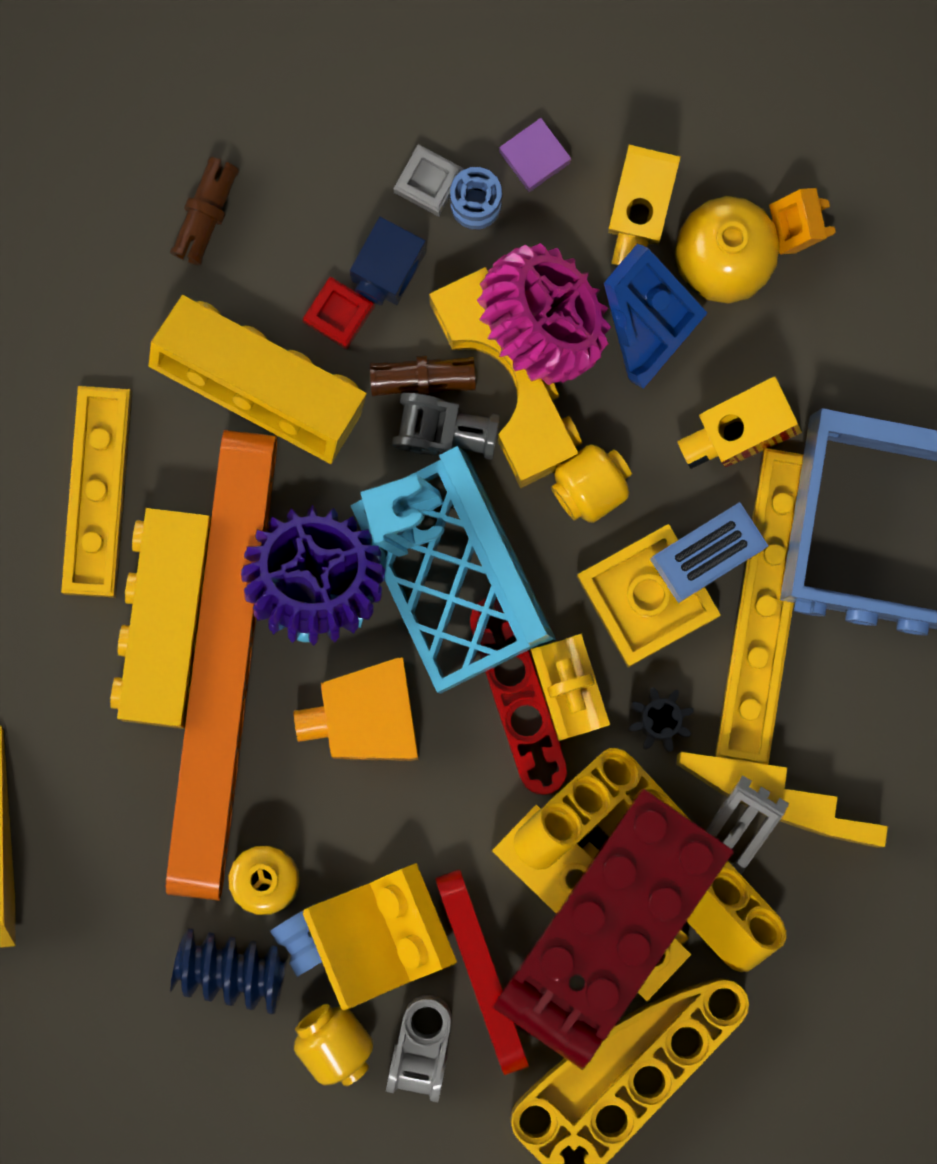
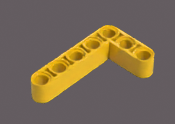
(730, 914)

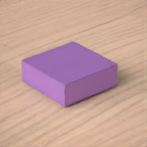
(535, 155)

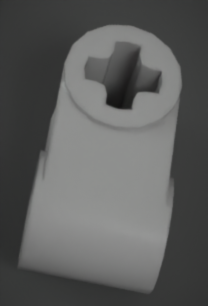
(420, 1052)

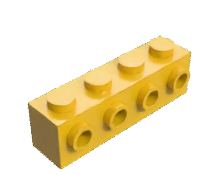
(256, 378)
(163, 618)
(557, 882)

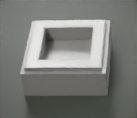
(427, 180)

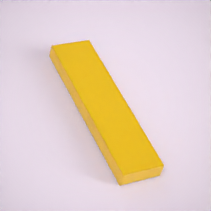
(96, 491)

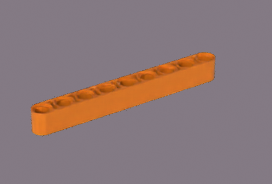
(220, 670)

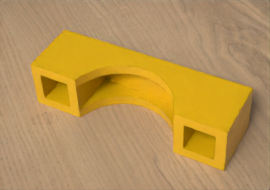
(536, 435)

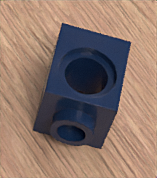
(387, 262)

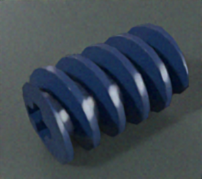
(229, 971)

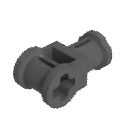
(443, 427)

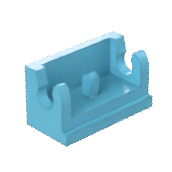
(396, 511)

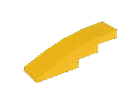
(805, 809)

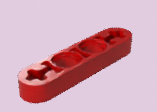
(513, 697)
(480, 970)

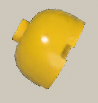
(727, 249)

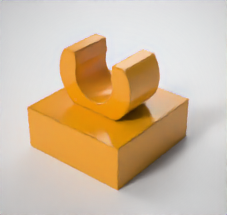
(800, 220)

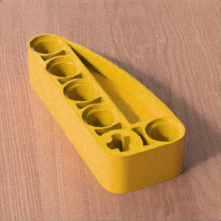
(636, 1041)

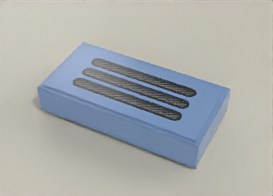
(709, 552)

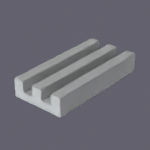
(756, 802)

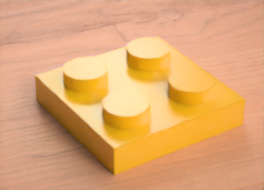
(637, 602)

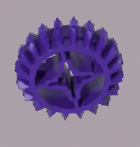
(343, 557)

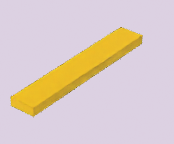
(761, 619)

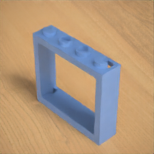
(865, 433)

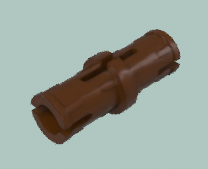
(204, 211)
(422, 376)

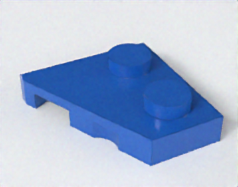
(649, 313)

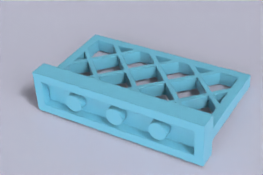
(497, 562)

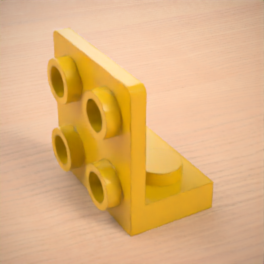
(379, 936)

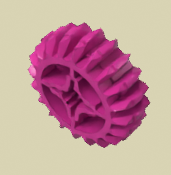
(543, 314)

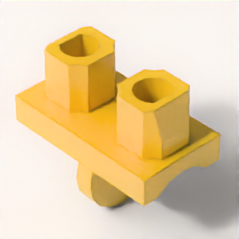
(570, 687)

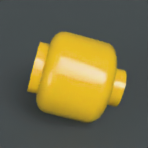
(591, 483)
(282, 886)
(333, 1045)

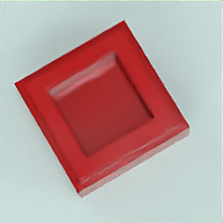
(338, 313)

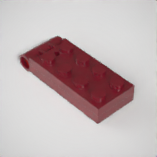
(613, 928)

